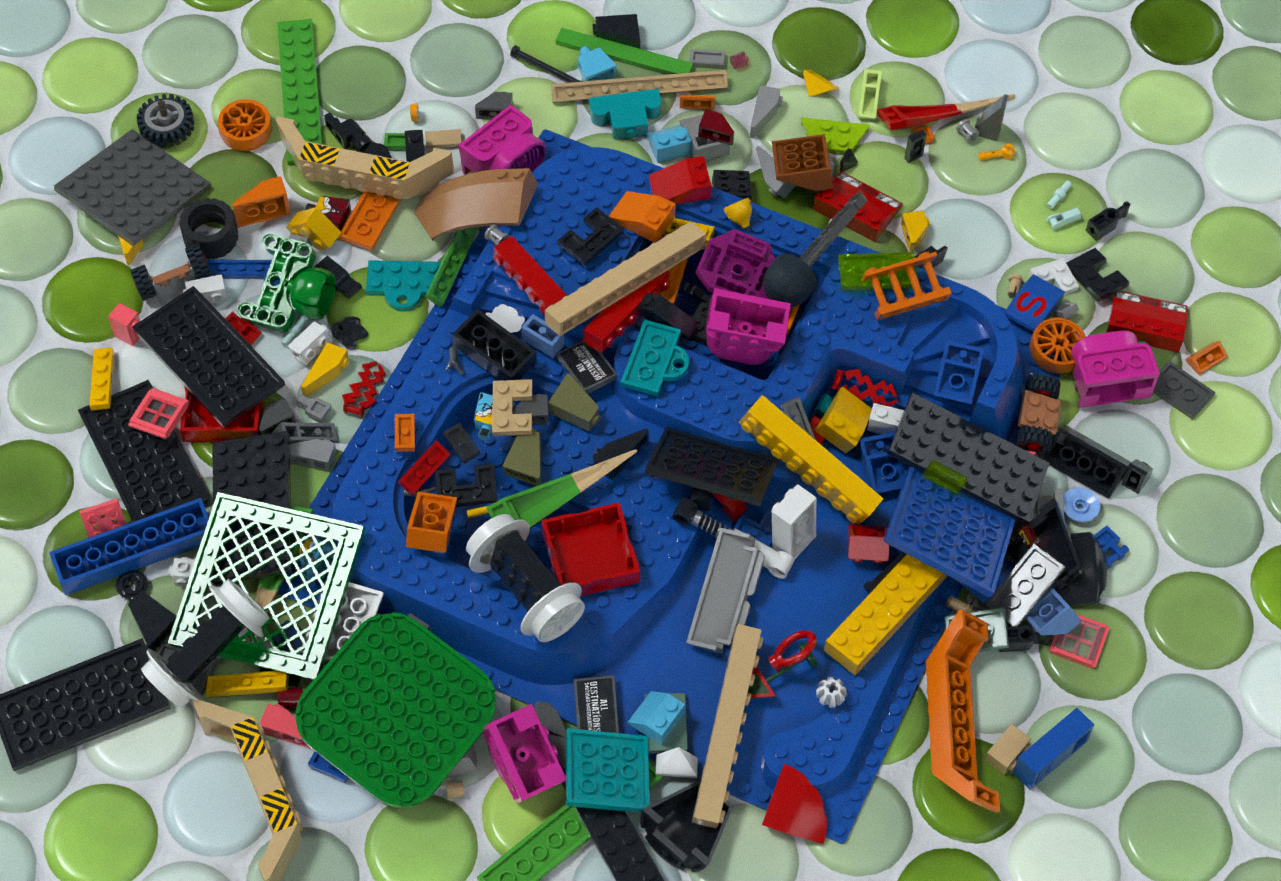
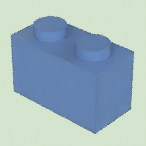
(542, 336)

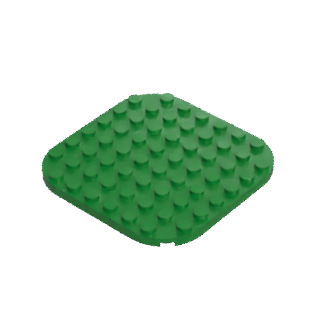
(396, 709)

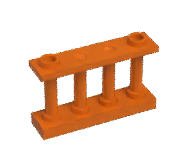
(902, 303)

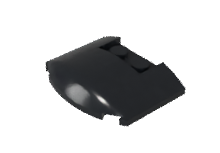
(1090, 585)

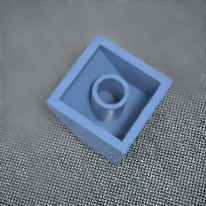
(1053, 615)

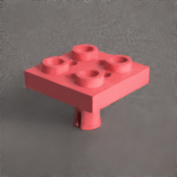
(102, 517)

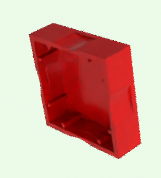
(201, 426)
(591, 549)

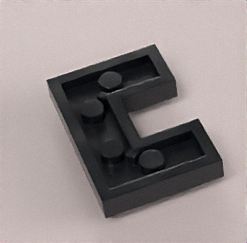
(604, 234)
(1084, 271)
(471, 494)

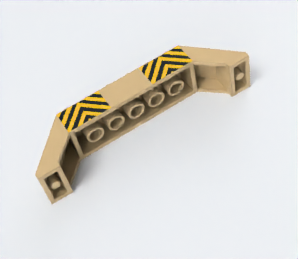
(364, 170)
(266, 781)

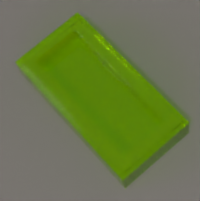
(945, 476)

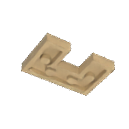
(503, 419)

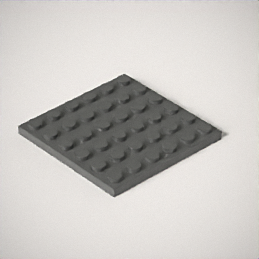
(132, 187)

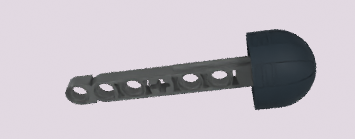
(790, 277)

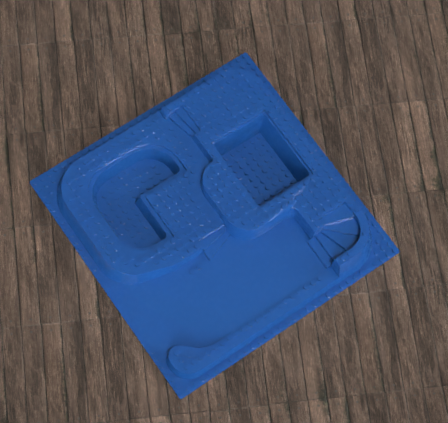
(644, 626)

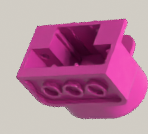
(503, 144)
(745, 326)
(1113, 369)
(538, 764)

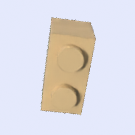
(1007, 749)

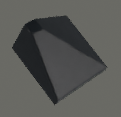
(848, 160)

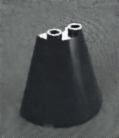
(1053, 539)
(674, 835)

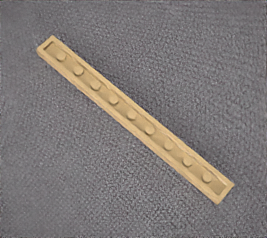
(665, 84)

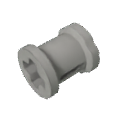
(967, 130)
(495, 234)

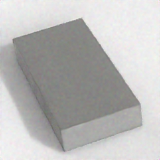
(707, 58)

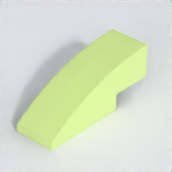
(869, 94)

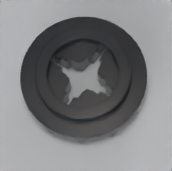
(139, 580)

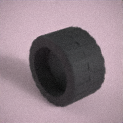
(208, 211)

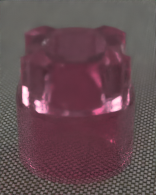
(739, 60)

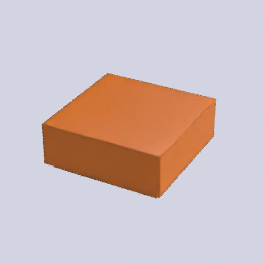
(929, 138)

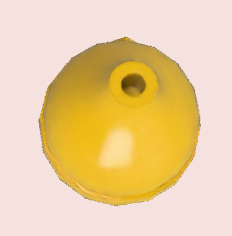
(740, 212)

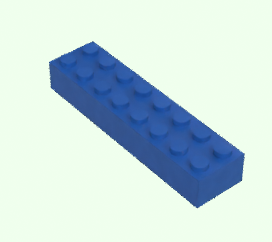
(130, 546)

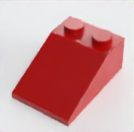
(683, 181)

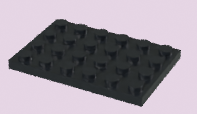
(712, 466)

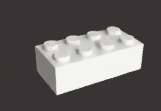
(794, 521)

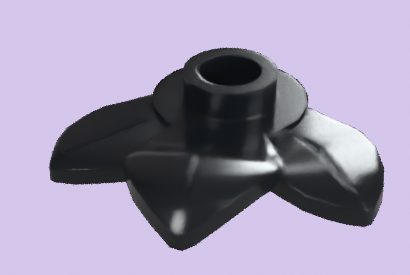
(351, 331)

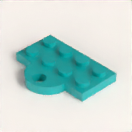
(400, 281)
(654, 359)

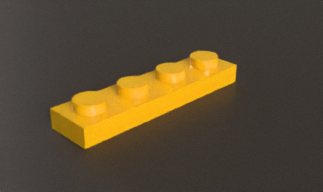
(101, 378)
(246, 683)

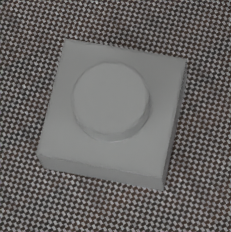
(1065, 310)

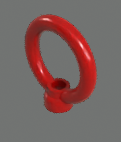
(778, 662)

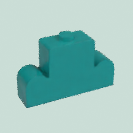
(626, 112)

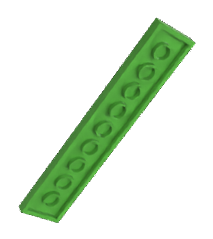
(299, 79)
(546, 846)

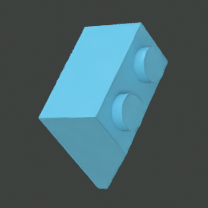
(669, 143)
(658, 716)

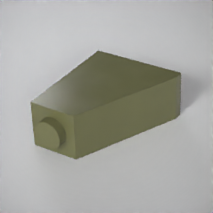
(574, 404)
(525, 459)

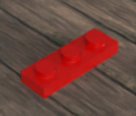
(424, 468)

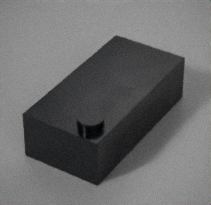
(494, 347)

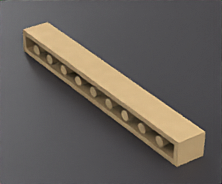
(624, 278)
(726, 727)

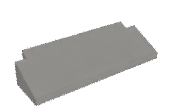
(725, 592)

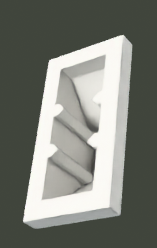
(676, 763)

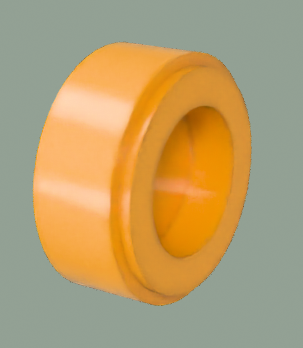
(414, 112)

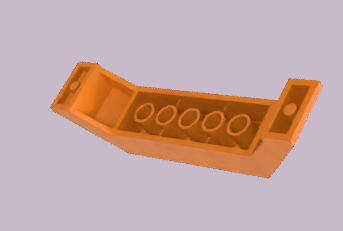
(952, 709)

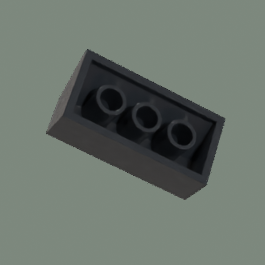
(1087, 461)

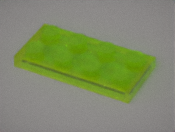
(854, 266)

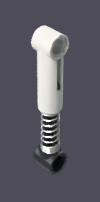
(775, 561)

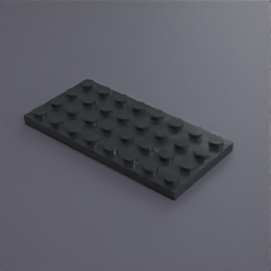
(208, 356)
(144, 468)
(995, 469)
(256, 471)
(78, 705)

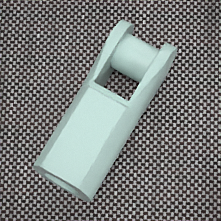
(1065, 218)

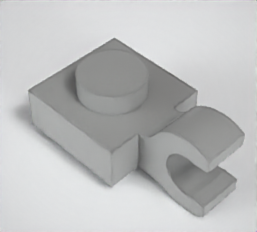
(314, 408)

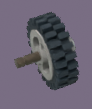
(165, 120)

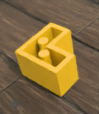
(315, 226)

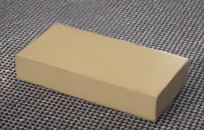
(443, 139)

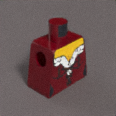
(334, 209)

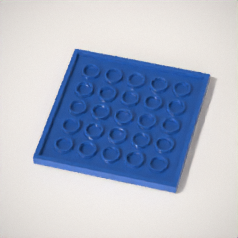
(950, 532)

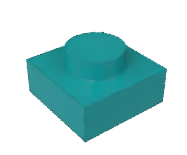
(823, 404)

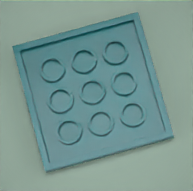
(607, 770)

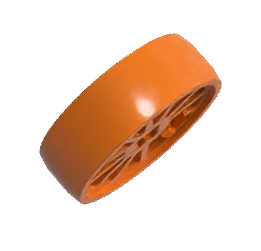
(244, 125)
(1056, 344)

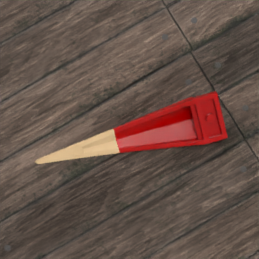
(907, 117)

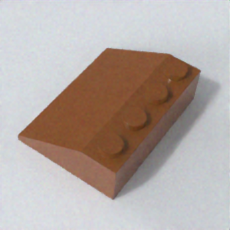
(803, 162)

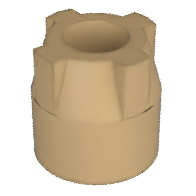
(454, 789)

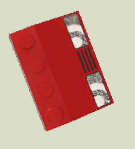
(871, 218)
(1150, 319)

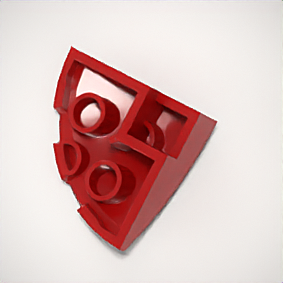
(796, 807)

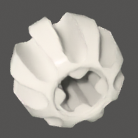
(831, 699)

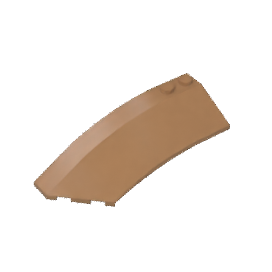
(477, 201)

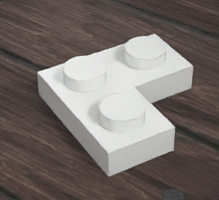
(1057, 272)

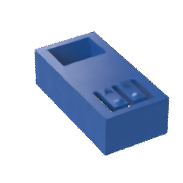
(1053, 748)

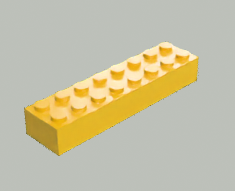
(810, 460)
(882, 613)

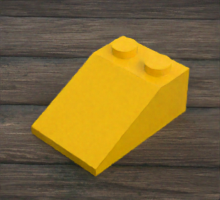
(844, 420)

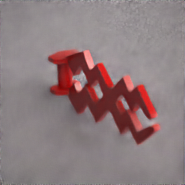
(366, 383)
(871, 391)

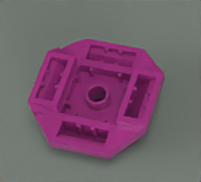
(733, 254)

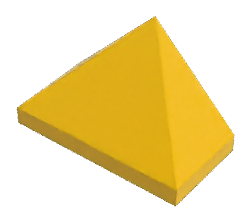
(817, 84)

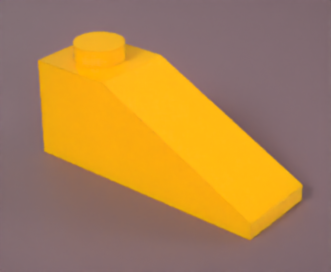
(326, 368)

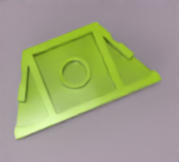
(838, 134)

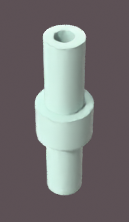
(1059, 194)
(294, 331)

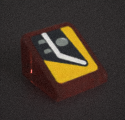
(1028, 535)

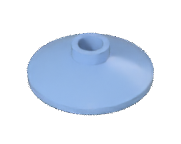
(1081, 498)

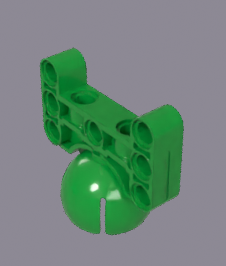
(299, 288)

